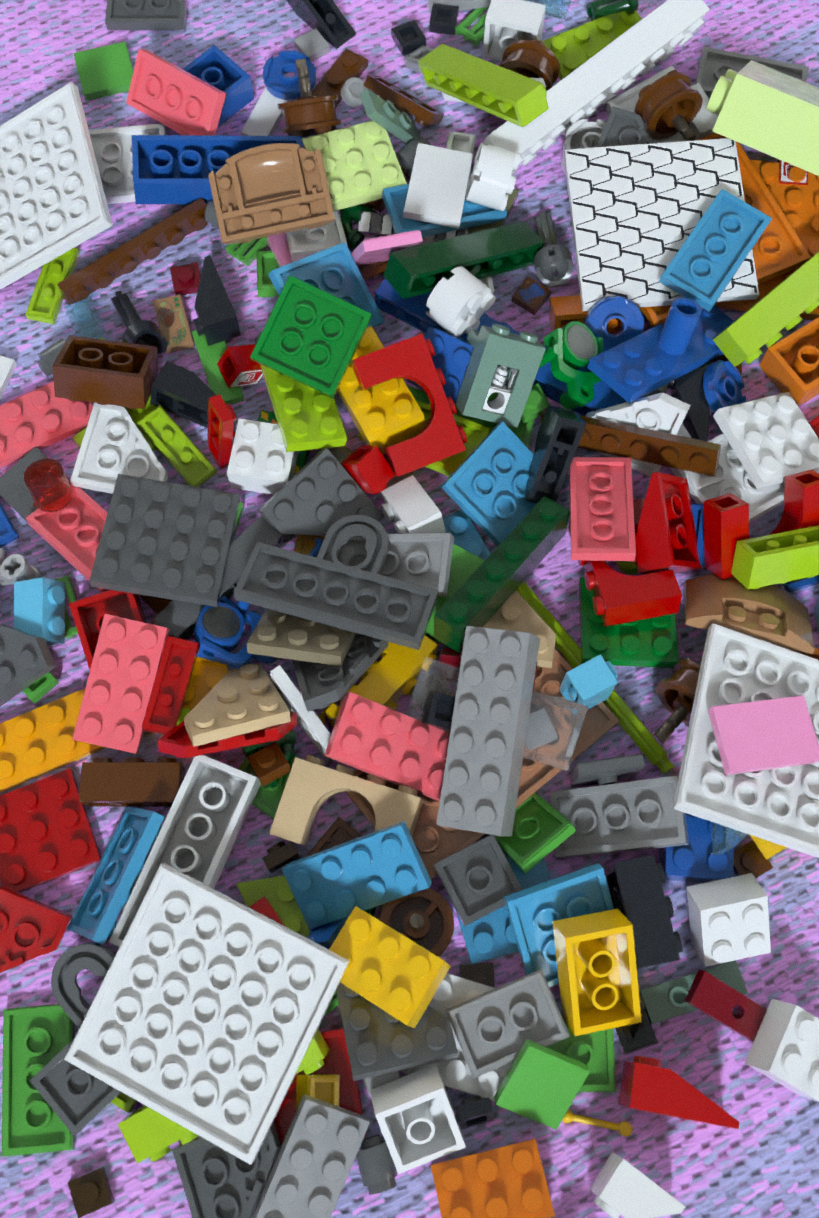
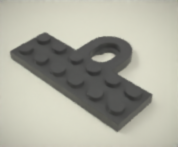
(340, 594)
(65, 1087)

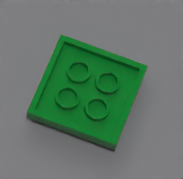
(311, 336)
(634, 643)

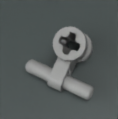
(16, 569)

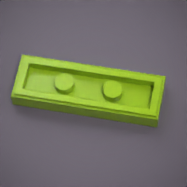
(47, 296)
(176, 447)

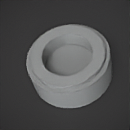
(351, 92)

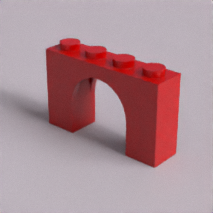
(413, 361)
(728, 520)
(627, 597)

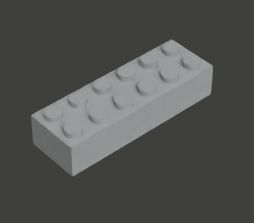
(488, 731)

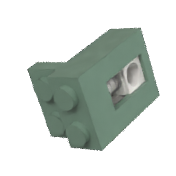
(483, 376)

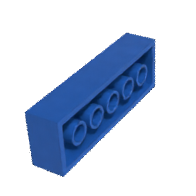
(178, 166)

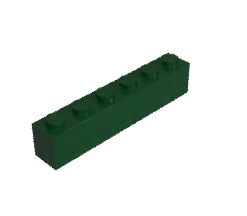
(481, 253)
(501, 573)

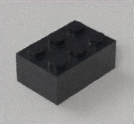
(639, 895)

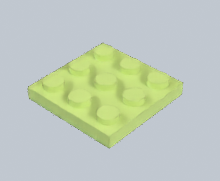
(357, 163)

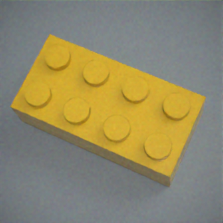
(383, 412)

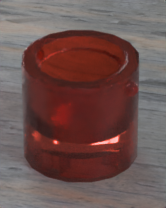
(48, 485)

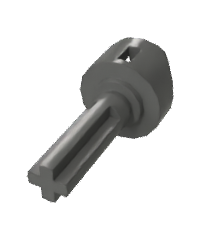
(552, 255)

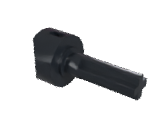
(138, 331)

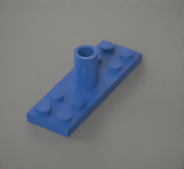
(662, 351)

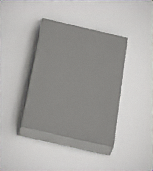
(499, 1022)

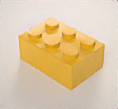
(388, 967)
(597, 971)

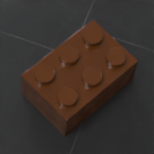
(105, 372)

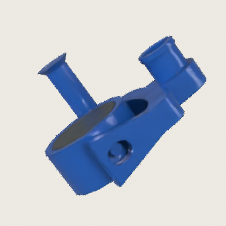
(220, 631)

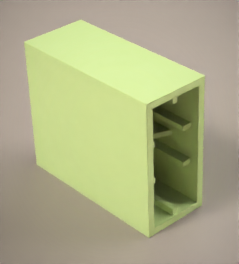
(769, 114)

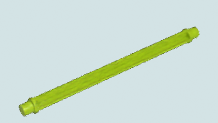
(627, 719)

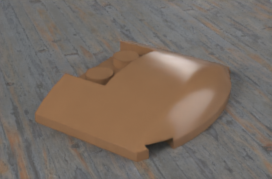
(270, 192)
(760, 613)

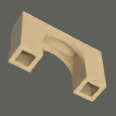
(313, 784)

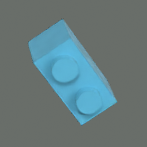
(40, 609)
(589, 682)

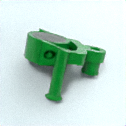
(567, 352)

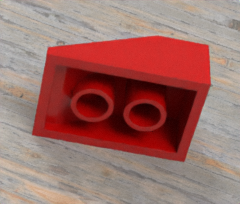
(666, 528)
(90, 611)
(664, 1092)

